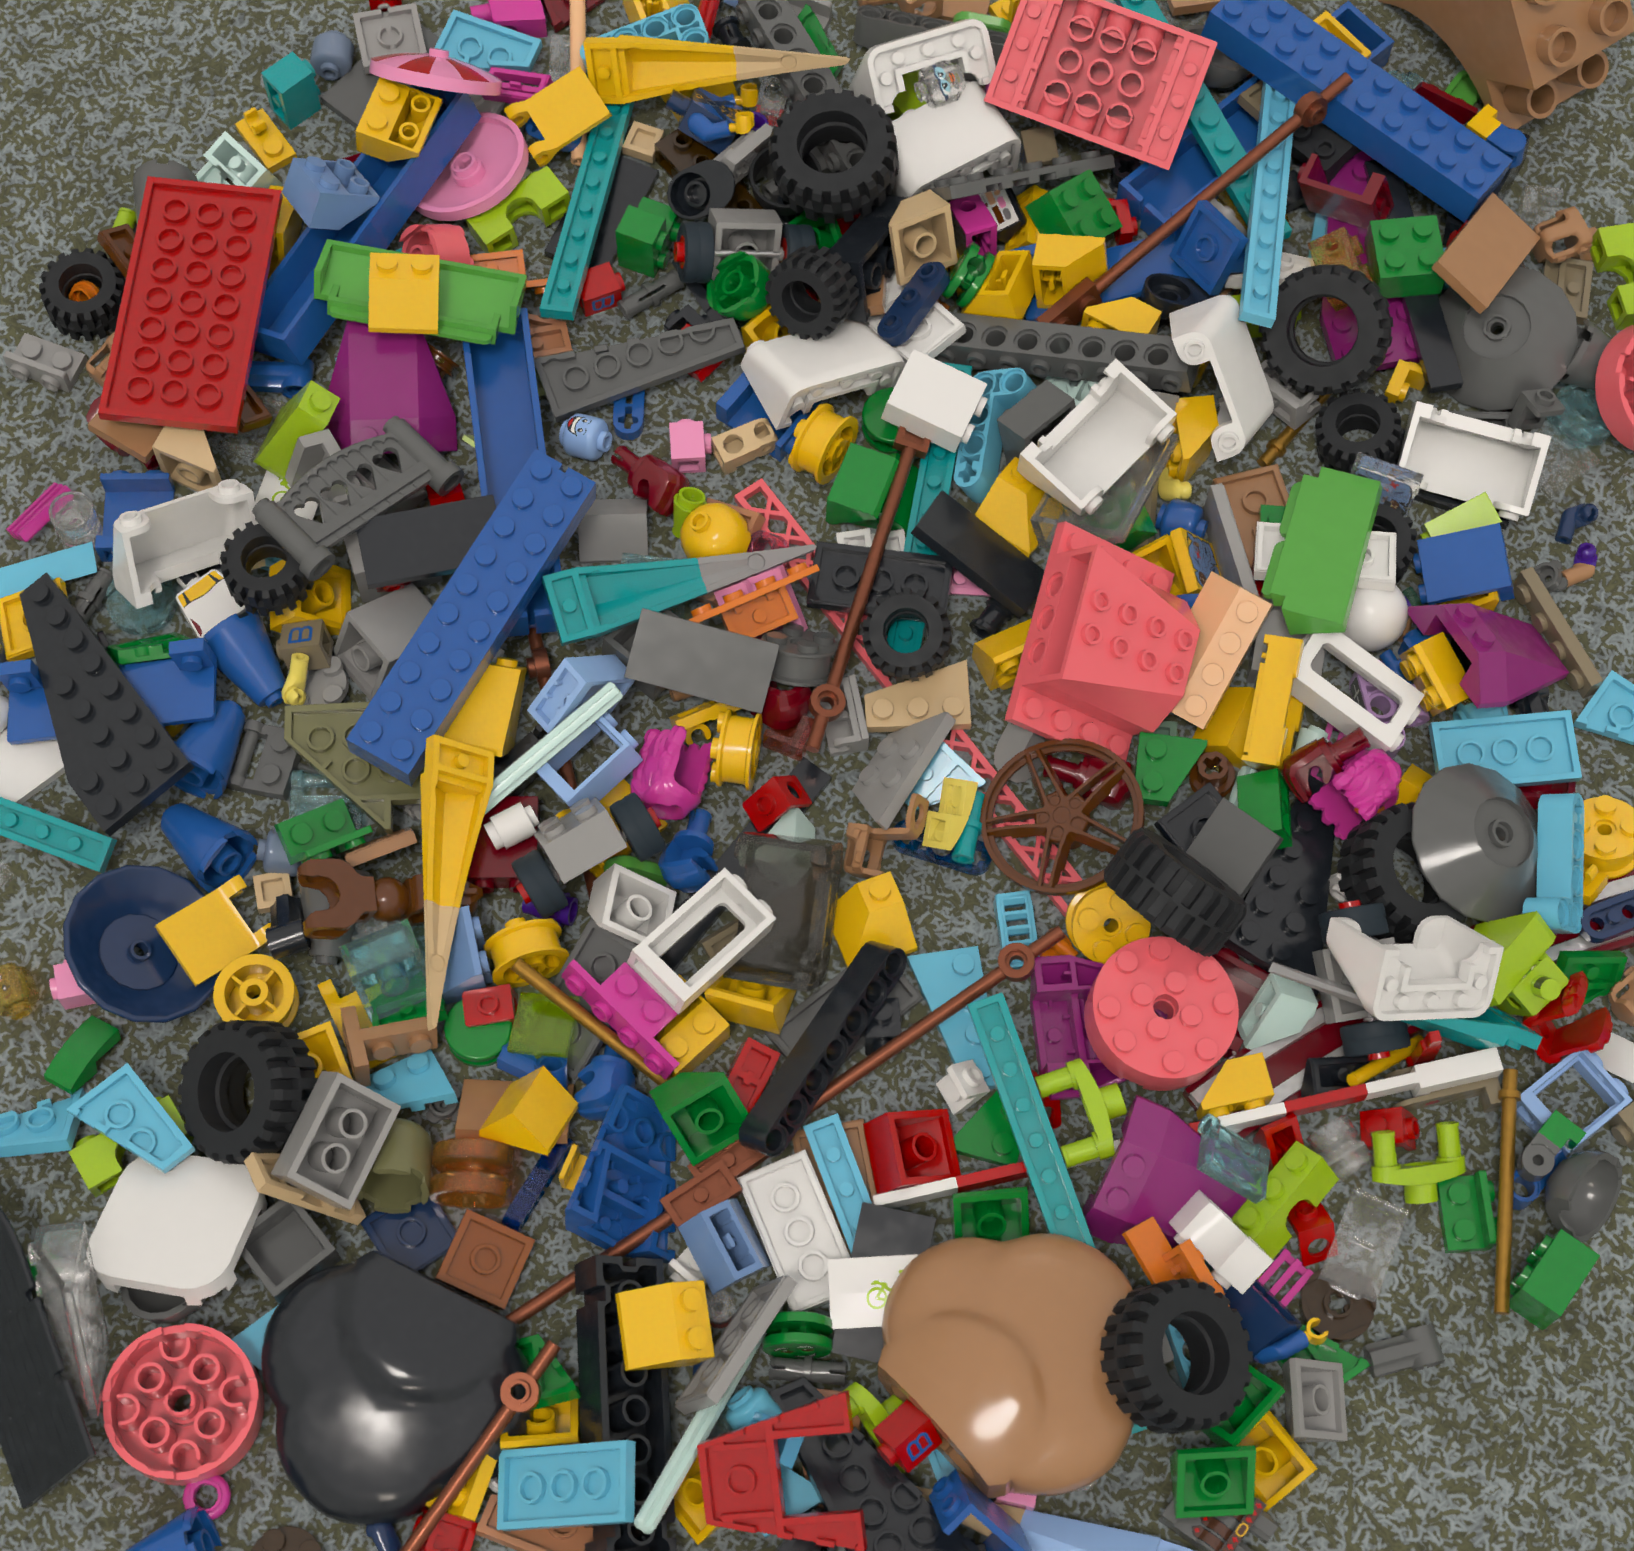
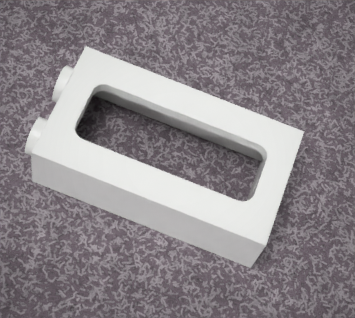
(1343, 711)
(721, 890)

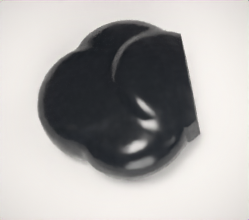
(384, 1386)

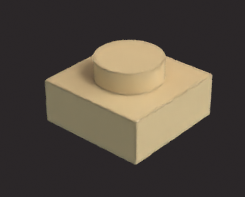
(641, 141)
(270, 886)

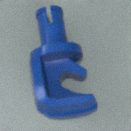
(689, 855)
(602, 1081)

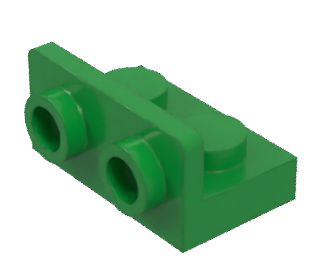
(1467, 1213)

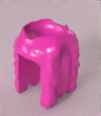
(671, 773)
(1367, 782)

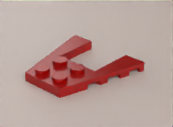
(745, 1480)

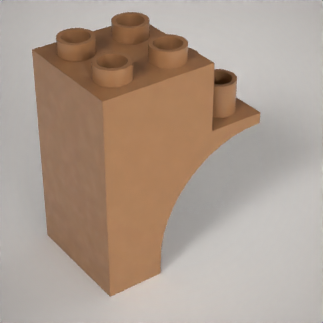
(1527, 51)

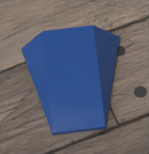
(625, 1177)

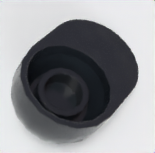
(700, 188)
(1171, 293)

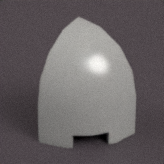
(1012, 742)

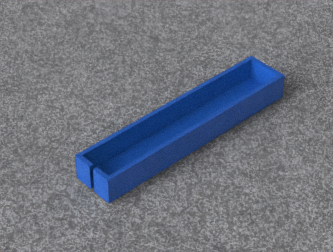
(1372, 112)
(1156, 190)
(290, 315)
(507, 431)
(472, 617)

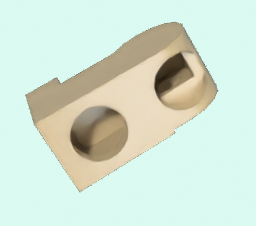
(743, 444)

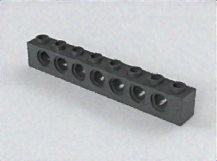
(777, 27)
(1068, 351)

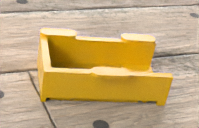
(1274, 710)

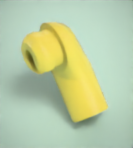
(1172, 488)
(294, 688)

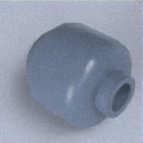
(332, 55)
(274, 855)

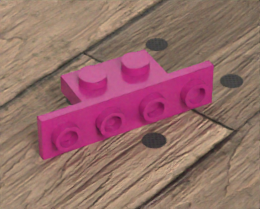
(629, 1009)

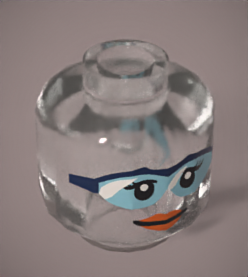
(940, 84)

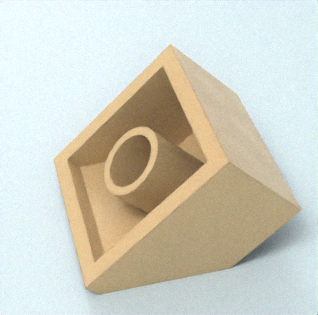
(921, 234)
(186, 457)

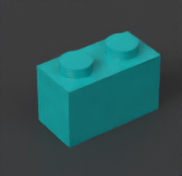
(292, 89)

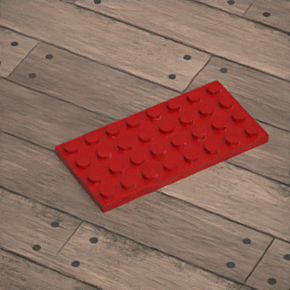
(191, 305)

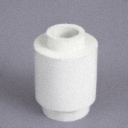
(511, 826)

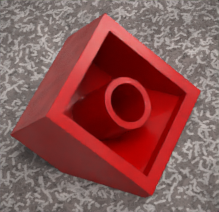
(911, 1149)

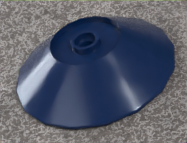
(112, 919)

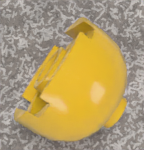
(714, 531)

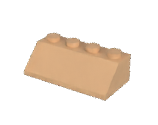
(1228, 626)

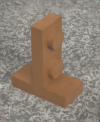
(382, 1041)

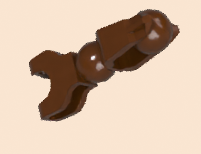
(359, 897)

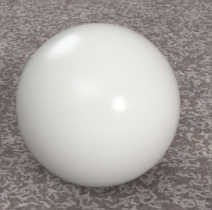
(1377, 618)

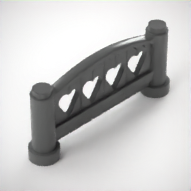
(310, 540)

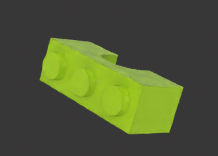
(537, 195)
(1614, 252)
(101, 1158)
(1296, 1177)

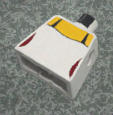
(206, 601)

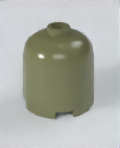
(401, 1169)

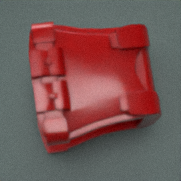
(1584, 1034)

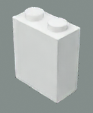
(935, 401)

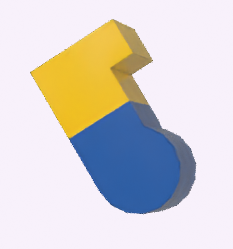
(1508, 141)

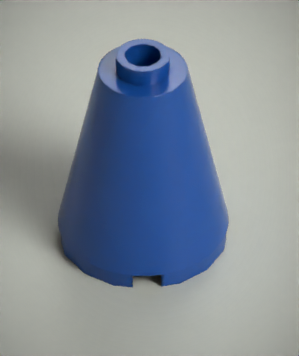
(248, 658)
(212, 750)
(208, 845)
(184, 1533)

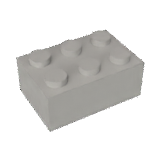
(336, 1140)

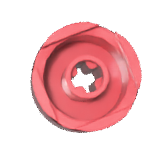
(437, 239)

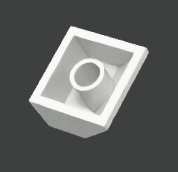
(629, 903)

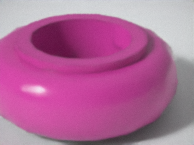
(222, 1502)

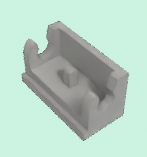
(1290, 404)
(849, 731)

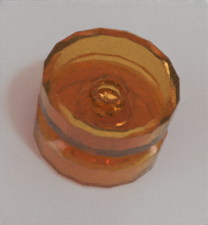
(472, 1173)

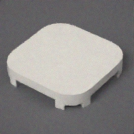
(176, 1228)

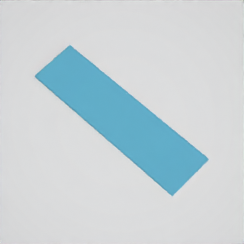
(66, 564)

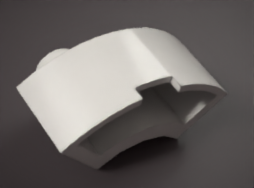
(1224, 1246)

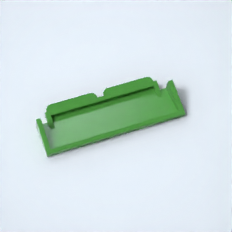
(472, 298)
(1323, 550)

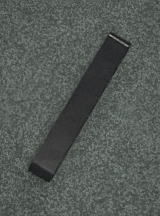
(822, 1049)

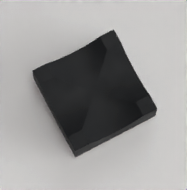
(1330, 147)

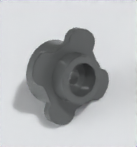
(1553, 570)
(438, 1113)

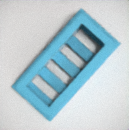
(1011, 900)

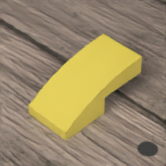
(955, 806)

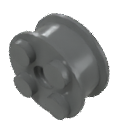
(802, 655)

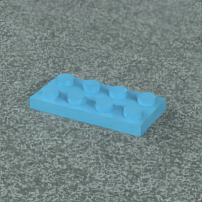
(1519, 747)
(566, 1486)

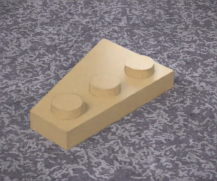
(918, 700)
(260, 1170)

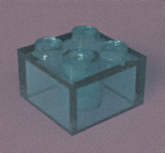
(386, 970)

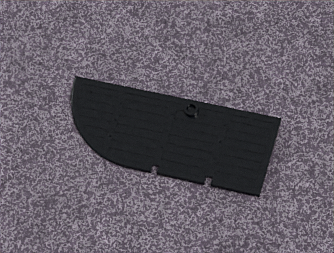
(39, 1412)

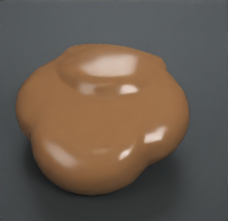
(1009, 1358)

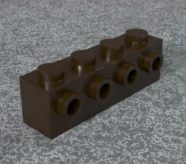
(681, 151)

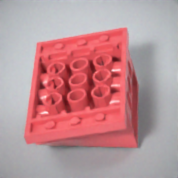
(1102, 75)
(1102, 646)

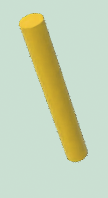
(1379, 1065)

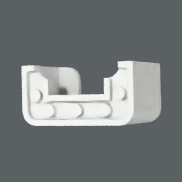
(952, 142)

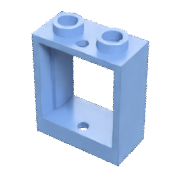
(574, 684)
(606, 775)
(1591, 1068)

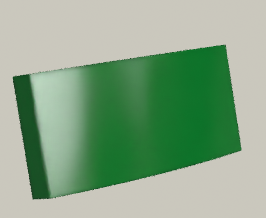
(78, 1056)

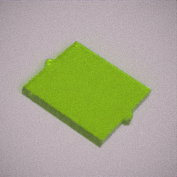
(541, 1027)

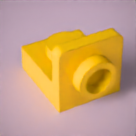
(1404, 376)

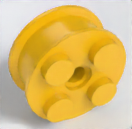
(822, 443)
(736, 749)
(1609, 835)
(1086, 922)
(532, 941)
(251, 977)

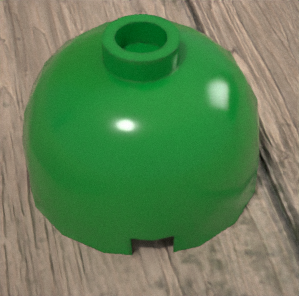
(739, 287)

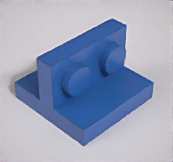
(1209, 248)

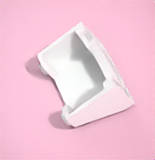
(959, 42)
(1216, 335)
(798, 372)
(1098, 441)
(1472, 456)
(177, 538)
(1439, 976)

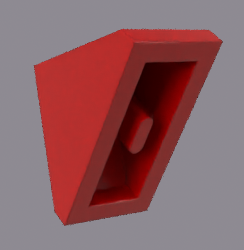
(1279, 1137)

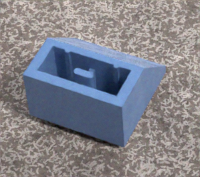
(328, 192)
(467, 965)
(724, 1245)

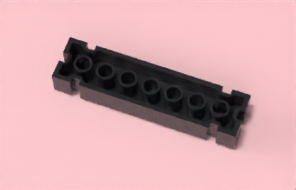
(618, 1401)

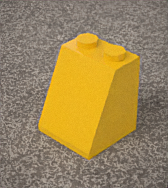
(492, 709)

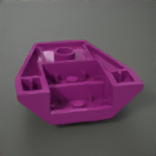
(388, 378)
(1504, 652)
(1057, 1014)
(1152, 1176)

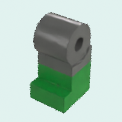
(1538, 1156)

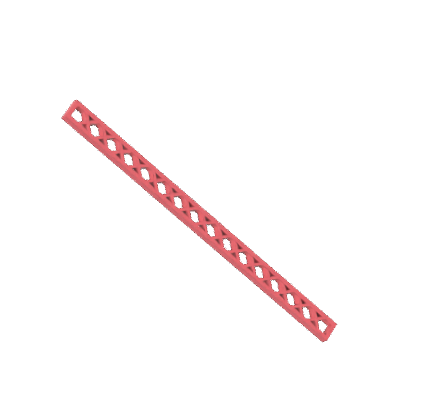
(965, 744)

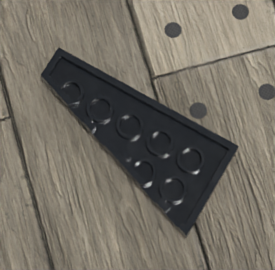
(1290, 896)

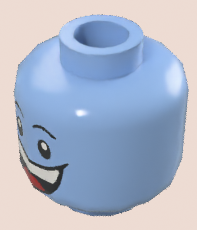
(585, 436)

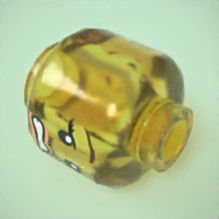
(17, 991)

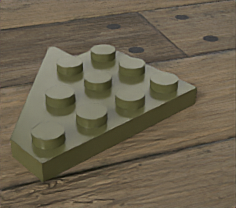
(320, 737)

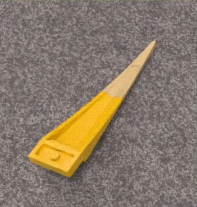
(646, 67)
(453, 806)

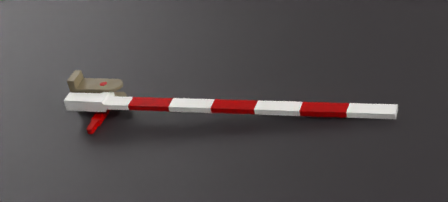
(1428, 1080)

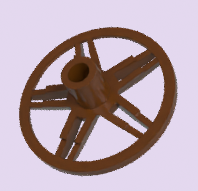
(1062, 818)

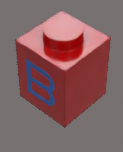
(601, 289)
(906, 1437)

